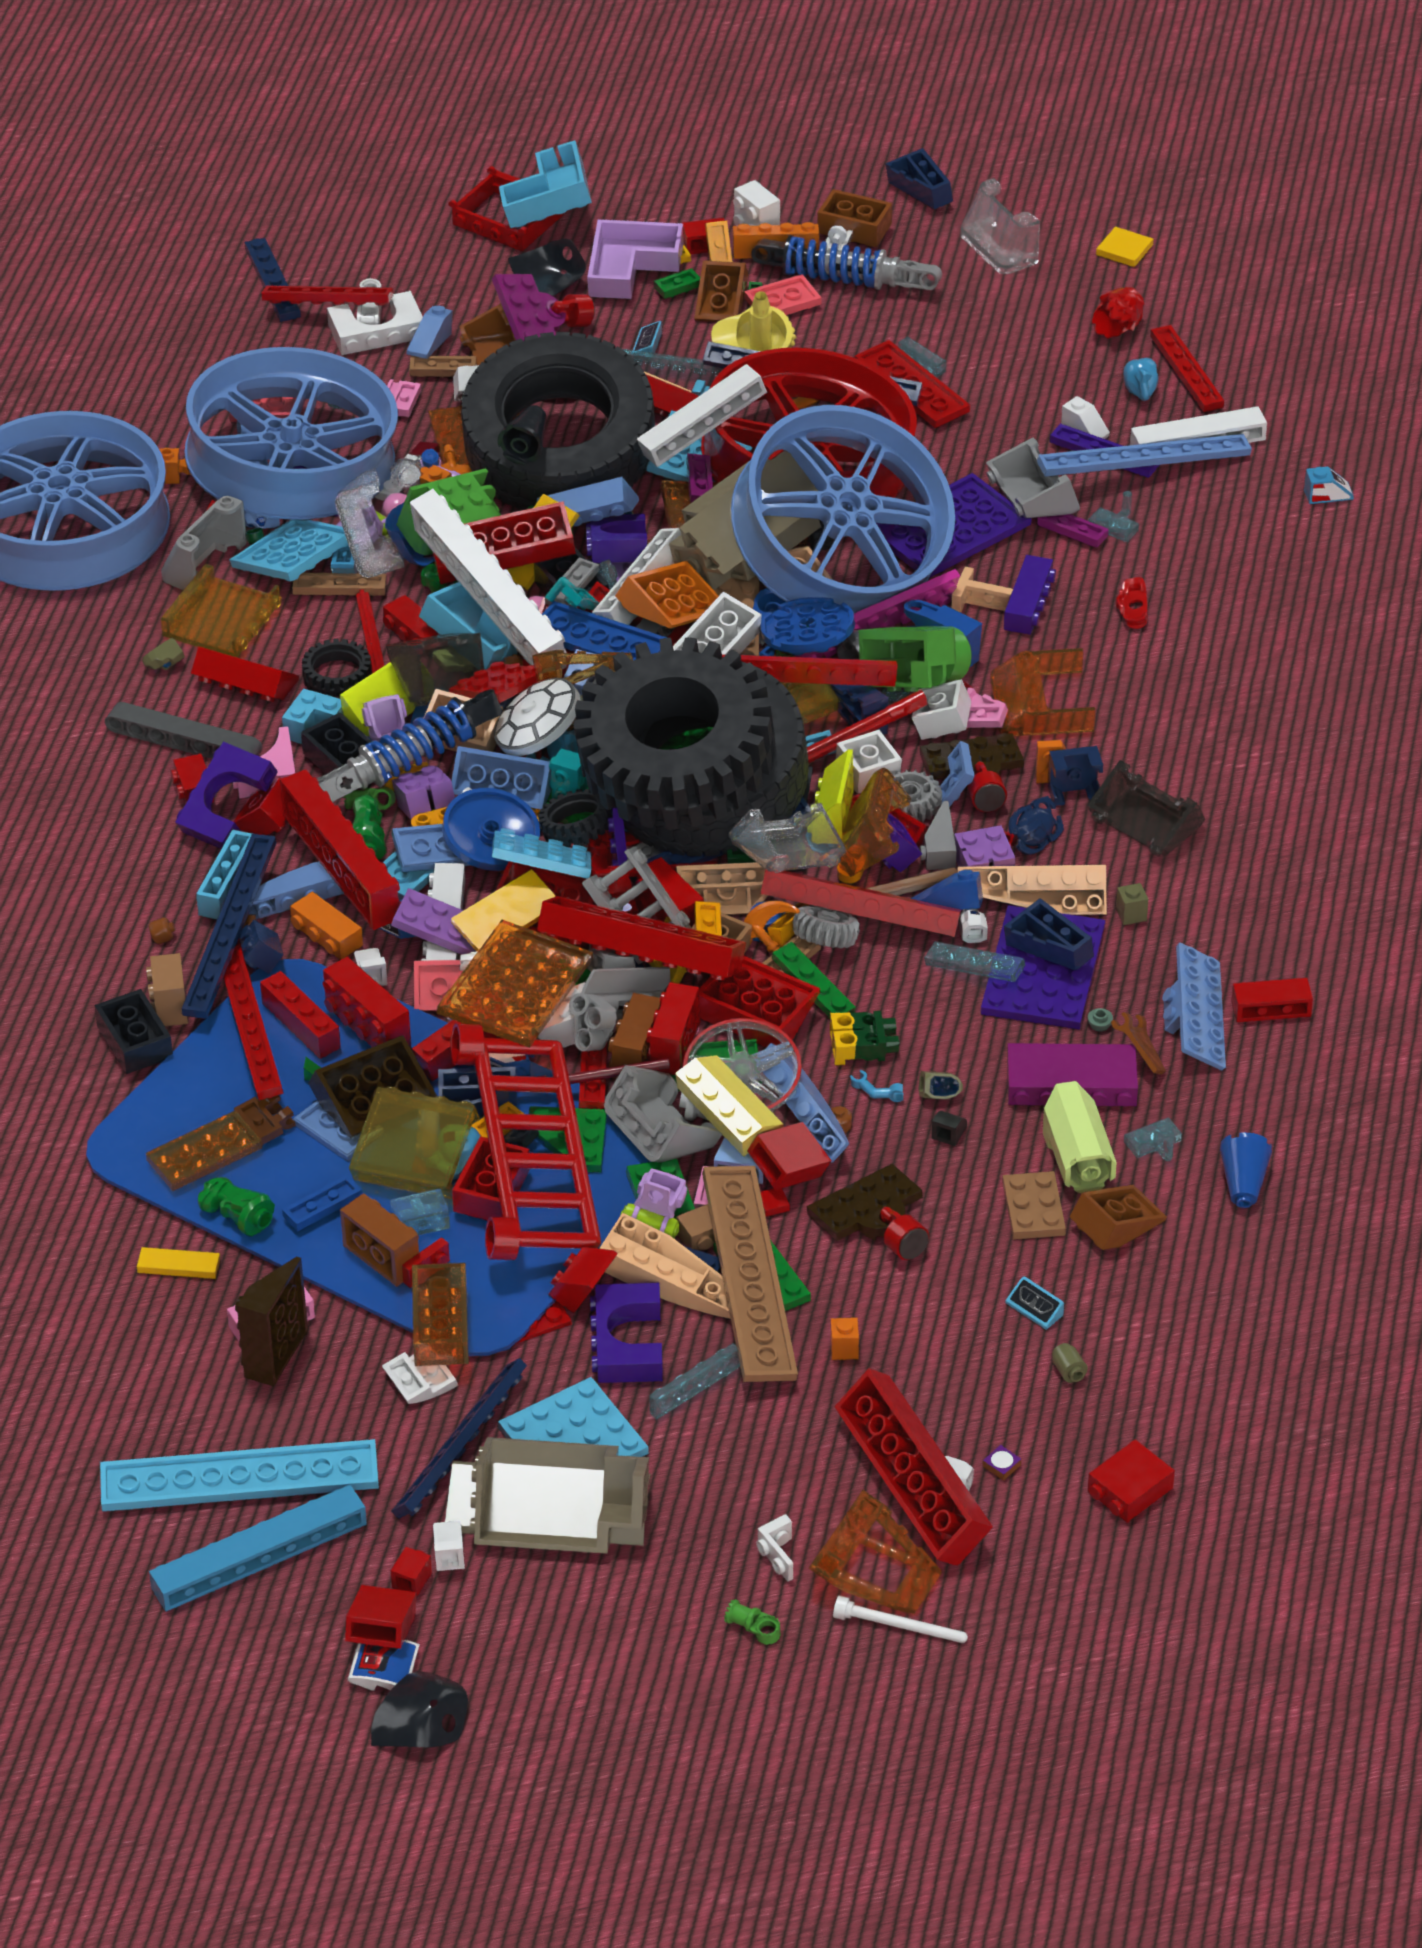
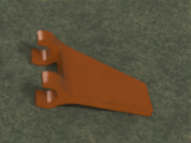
(1141, 1040)

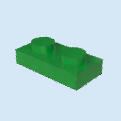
(677, 283)

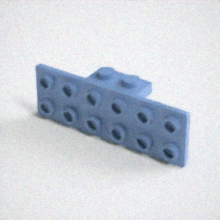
(1196, 1006)

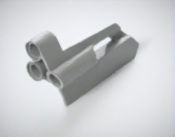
(598, 1003)

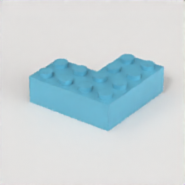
(550, 191)
(457, 612)

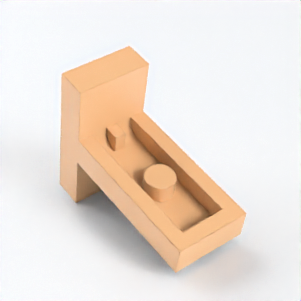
(979, 593)

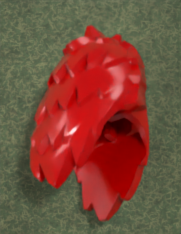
(1118, 312)

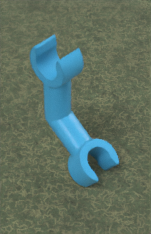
(894, 1092)

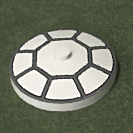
(536, 717)

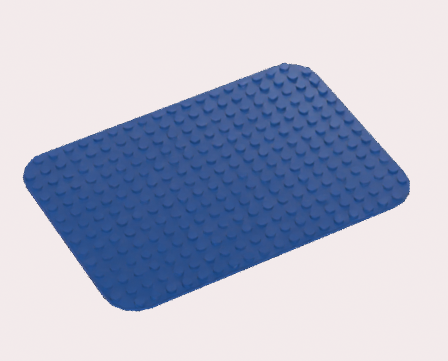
(212, 1077)

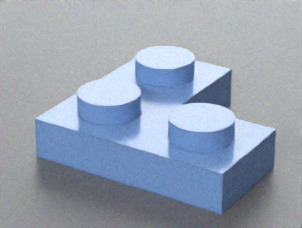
(960, 773)

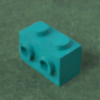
(566, 773)

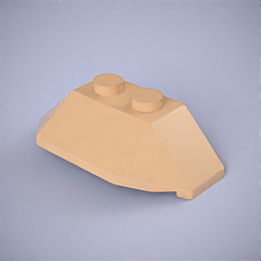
(732, 885)

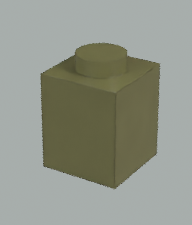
(1132, 904)

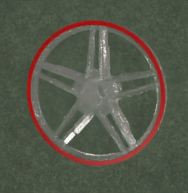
(750, 1068)

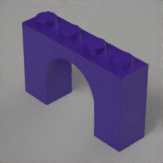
(616, 538)
(227, 766)
(621, 1360)

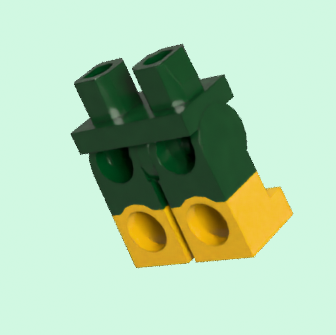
(862, 1036)

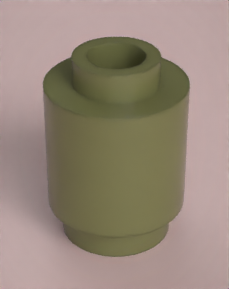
(1069, 1363)

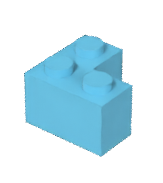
(309, 710)

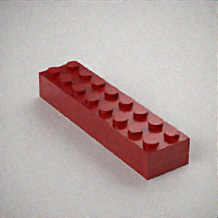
(340, 849)
(641, 937)
(913, 1467)

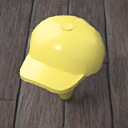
(756, 328)

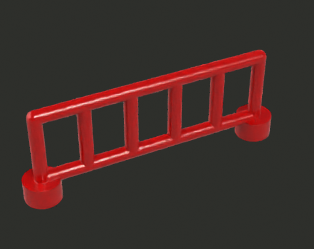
(504, 1233)

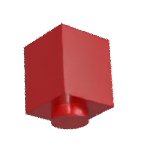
(411, 1570)

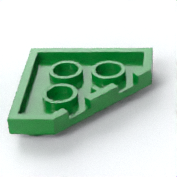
(592, 1132)

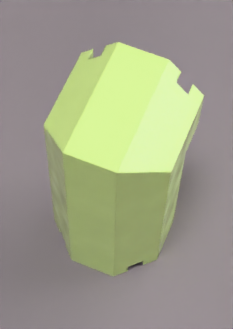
(1078, 1138)

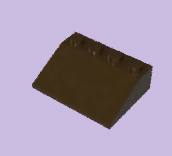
(349, 1085)
(272, 1322)

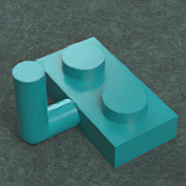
(575, 595)

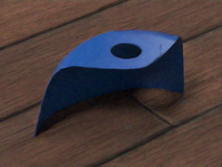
(400, 541)

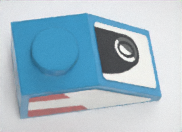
(1326, 485)

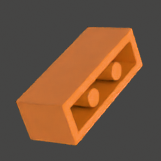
(326, 925)

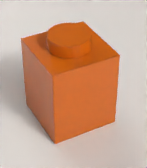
(844, 1338)

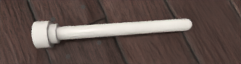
(846, 1609)

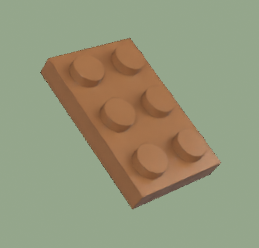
(1033, 1205)

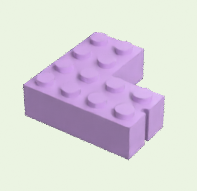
(628, 247)

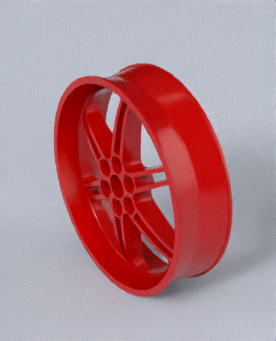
(817, 376)

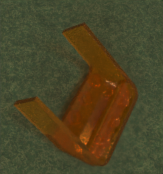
(1021, 689)

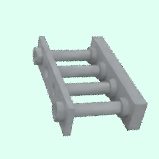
(598, 890)

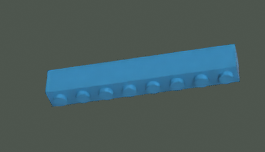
(257, 1547)

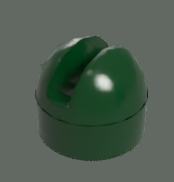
(254, 535)

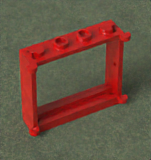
(465, 217)

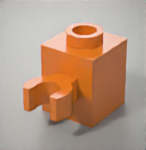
(173, 465)

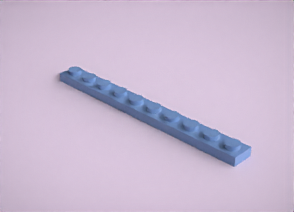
(1144, 455)

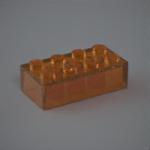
(440, 1314)

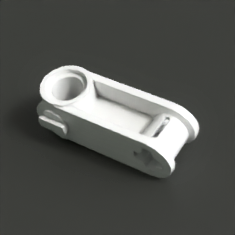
(369, 312)

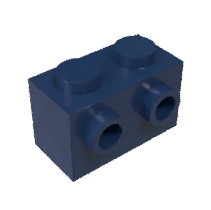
(260, 946)

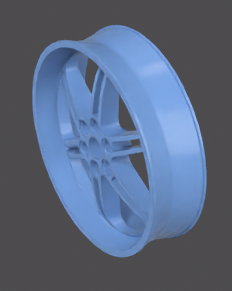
(67, 489)
(278, 490)
(842, 504)

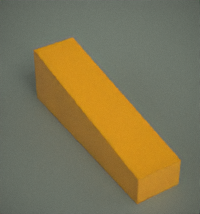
(781, 929)

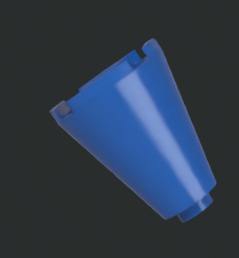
(1245, 1166)

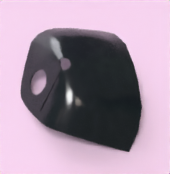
(546, 266)
(408, 1718)

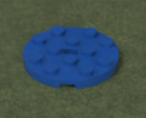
(827, 623)

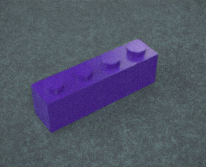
(1029, 594)

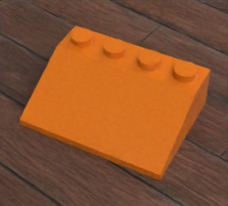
(667, 595)

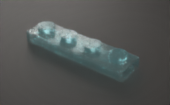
(974, 961)
(694, 1381)

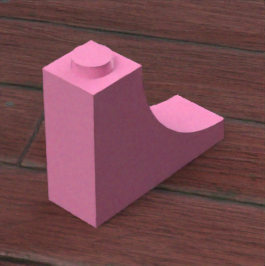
(281, 758)

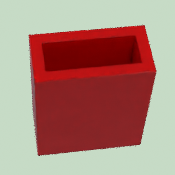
(789, 1155)
(1130, 1480)
(380, 1616)

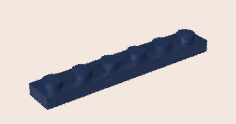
(270, 275)

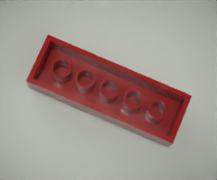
(521, 537)

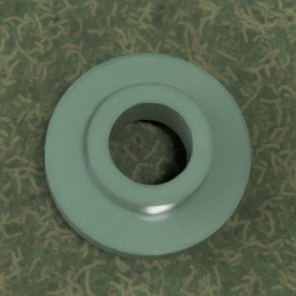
(1100, 1019)

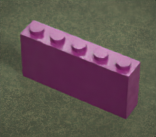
(1102, 1070)

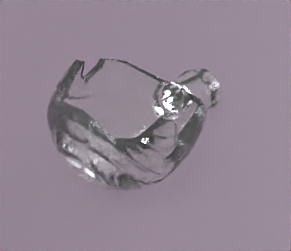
(406, 473)

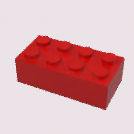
(364, 1004)

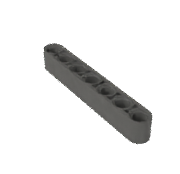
(175, 731)

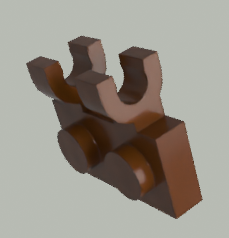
(259, 1118)

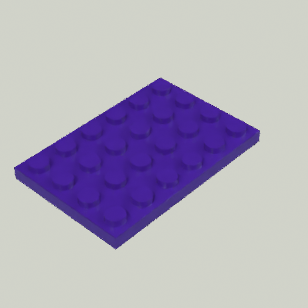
(980, 521)
(1044, 989)

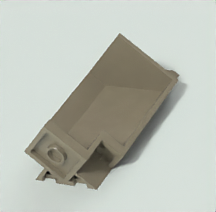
(708, 532)
(550, 1495)

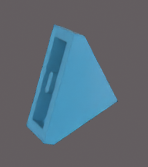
(343, 561)

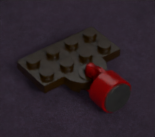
(988, 758)
(875, 1209)

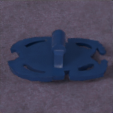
(1035, 825)

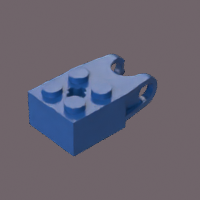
(945, 616)

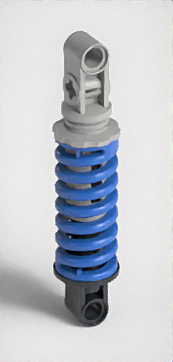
(845, 265)
(381, 758)

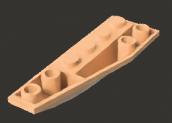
(1063, 887)
(656, 1257)

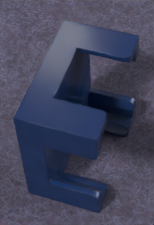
(1073, 771)

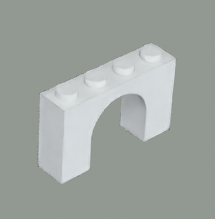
(355, 336)

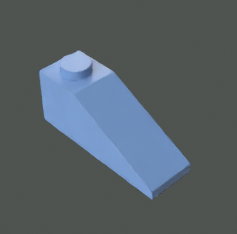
(431, 332)

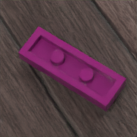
(698, 475)
(1075, 528)

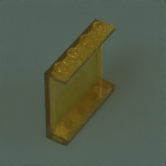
(218, 613)
(412, 1141)

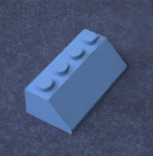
(599, 500)
(515, 774)

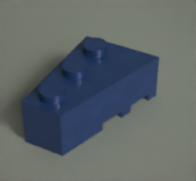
(920, 178)
(859, 702)
(1049, 935)
(463, 1086)

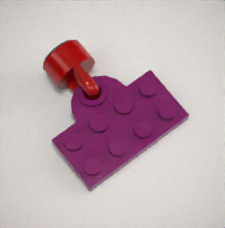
(538, 312)

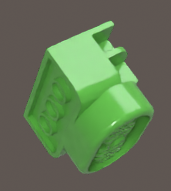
(462, 493)
(923, 654)

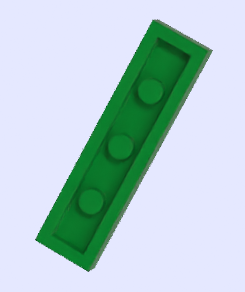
(796, 964)

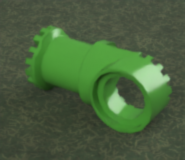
(350, 798)
(753, 1621)

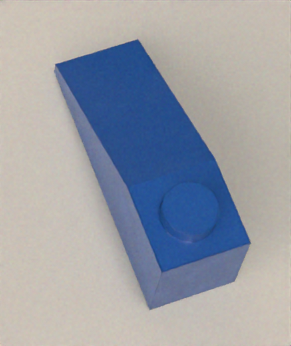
(957, 891)

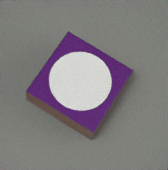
(1002, 1462)

